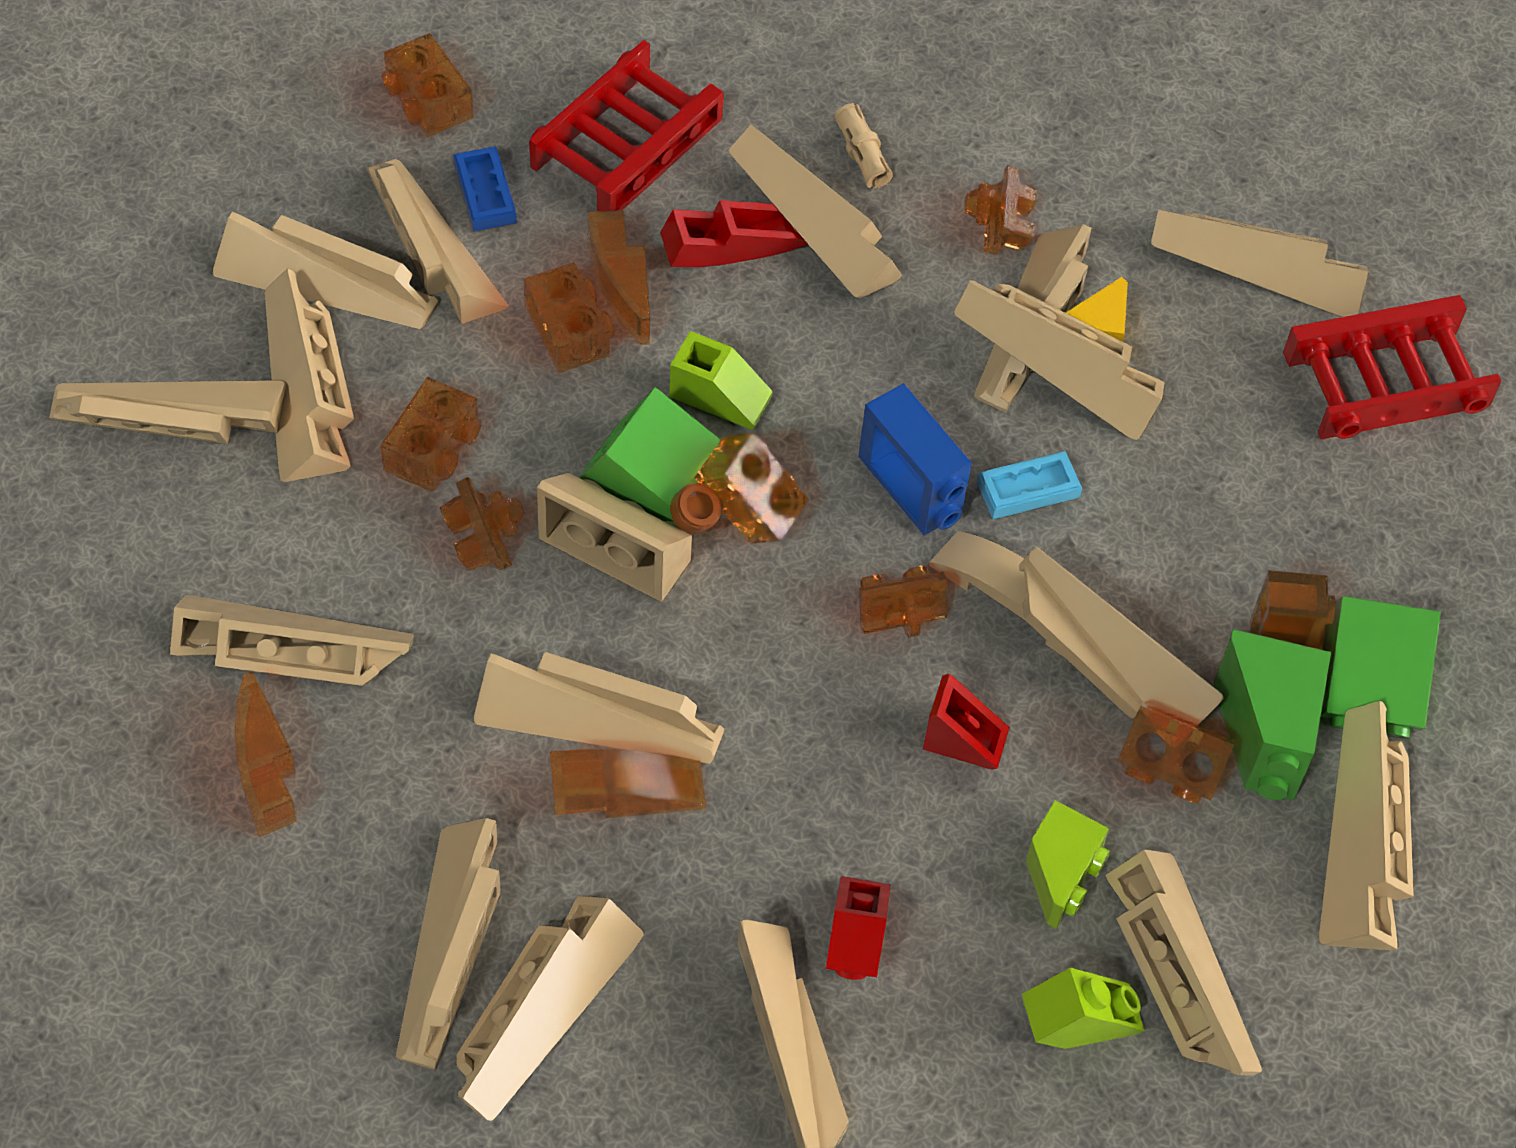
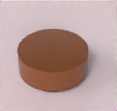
(695, 508)

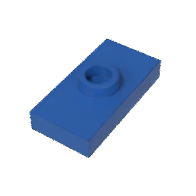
(484, 188)

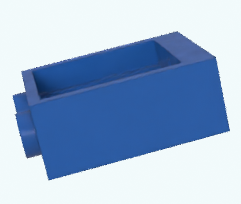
(914, 459)

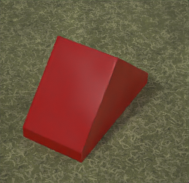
(964, 726)

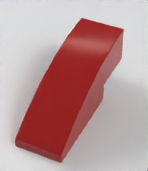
(728, 234)

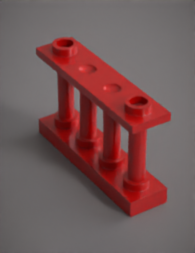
(643, 162)
(1397, 330)

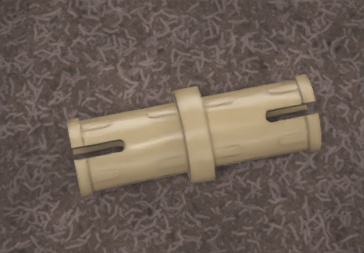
(863, 145)

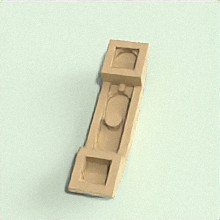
(987, 566)

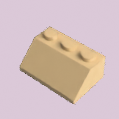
(612, 534)

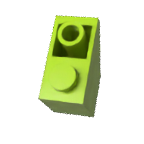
(717, 381)
(1062, 857)
(1082, 1009)

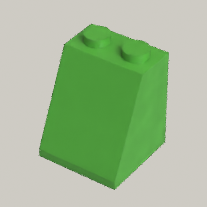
(651, 454)
(1380, 656)
(1272, 709)

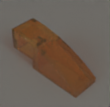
(620, 272)
(262, 759)
(624, 782)

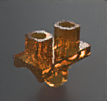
(998, 208)
(473, 510)
(902, 602)

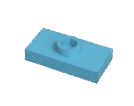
(1029, 485)

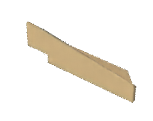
(819, 214)
(433, 246)
(1266, 257)
(325, 268)
(1053, 277)
(1066, 353)
(316, 392)
(173, 408)
(283, 641)
(1108, 646)
(592, 708)
(1368, 837)
(451, 935)
(1180, 963)
(542, 999)
(792, 1036)

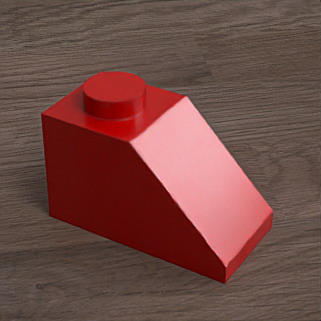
(858, 928)

